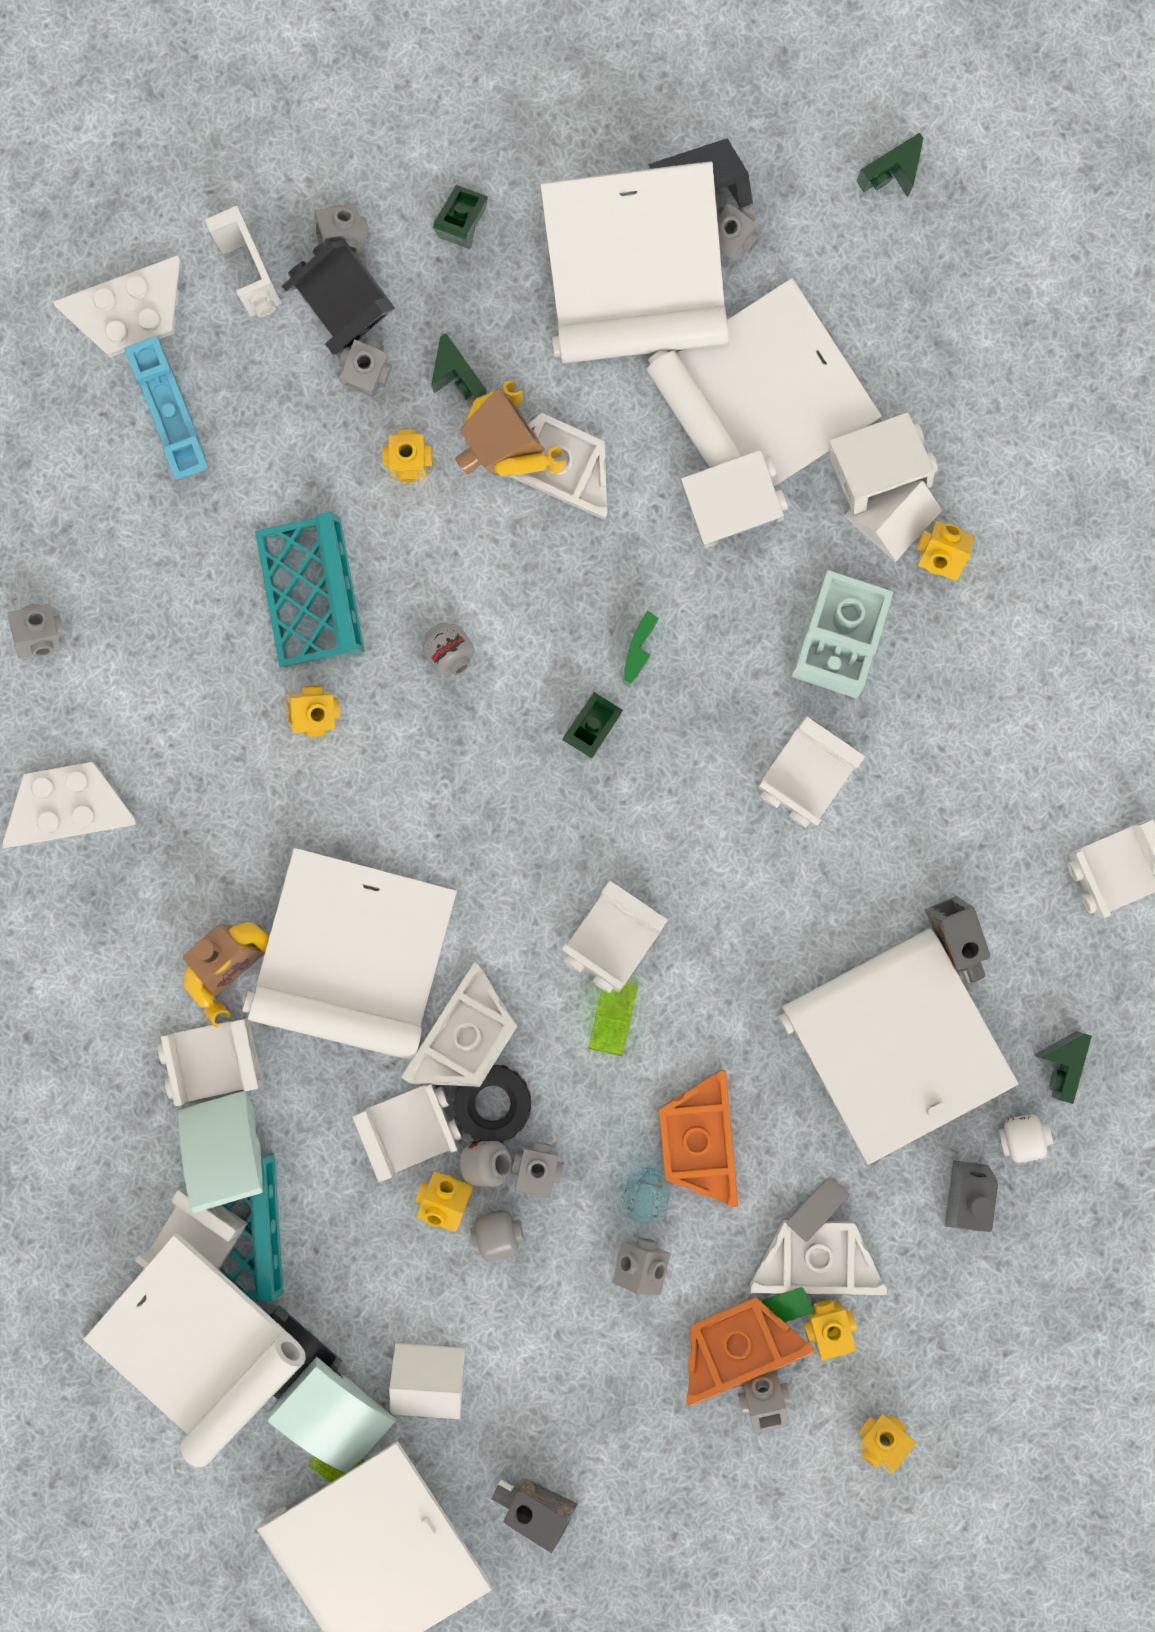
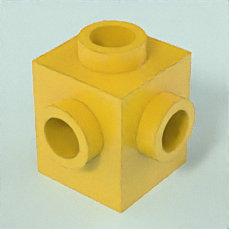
(412, 467)
(945, 550)
(300, 708)
(443, 1201)
(830, 1329)
(898, 1442)

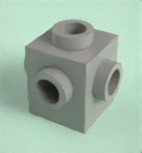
(341, 223)
(746, 235)
(364, 379)
(35, 630)
(537, 1182)
(641, 1267)
(765, 1402)

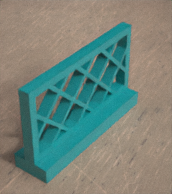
(338, 584)
(264, 1237)

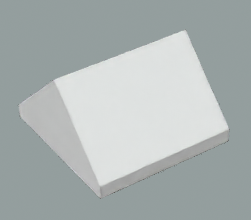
(897, 517)
(427, 1380)

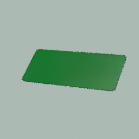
(790, 1304)

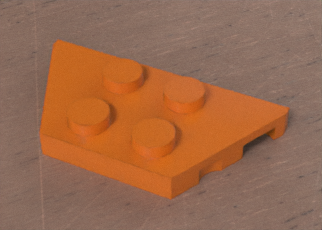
(699, 1140)
(739, 1348)

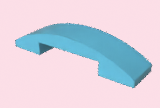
(167, 407)

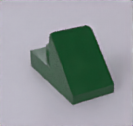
(899, 161)
(460, 216)
(452, 365)
(592, 725)
(1071, 1055)

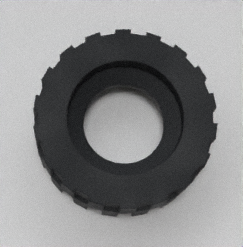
(499, 1129)

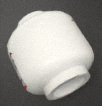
(1025, 1138)

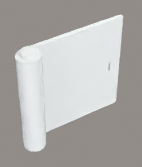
(635, 266)
(766, 387)
(351, 957)
(897, 1043)
(196, 1348)
(375, 1551)

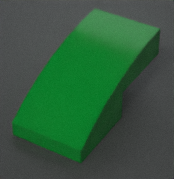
(636, 656)

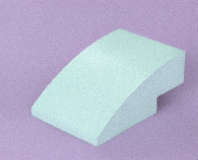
(842, 634)
(220, 1151)
(330, 1417)

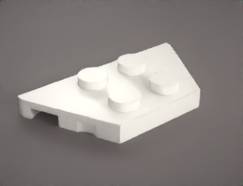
(127, 307)
(584, 475)
(65, 805)
(465, 1036)
(826, 1264)

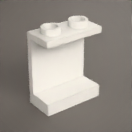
(231, 233)
(880, 459)
(734, 497)
(809, 773)
(1116, 868)
(613, 938)
(210, 1061)
(407, 1130)
(209, 1231)

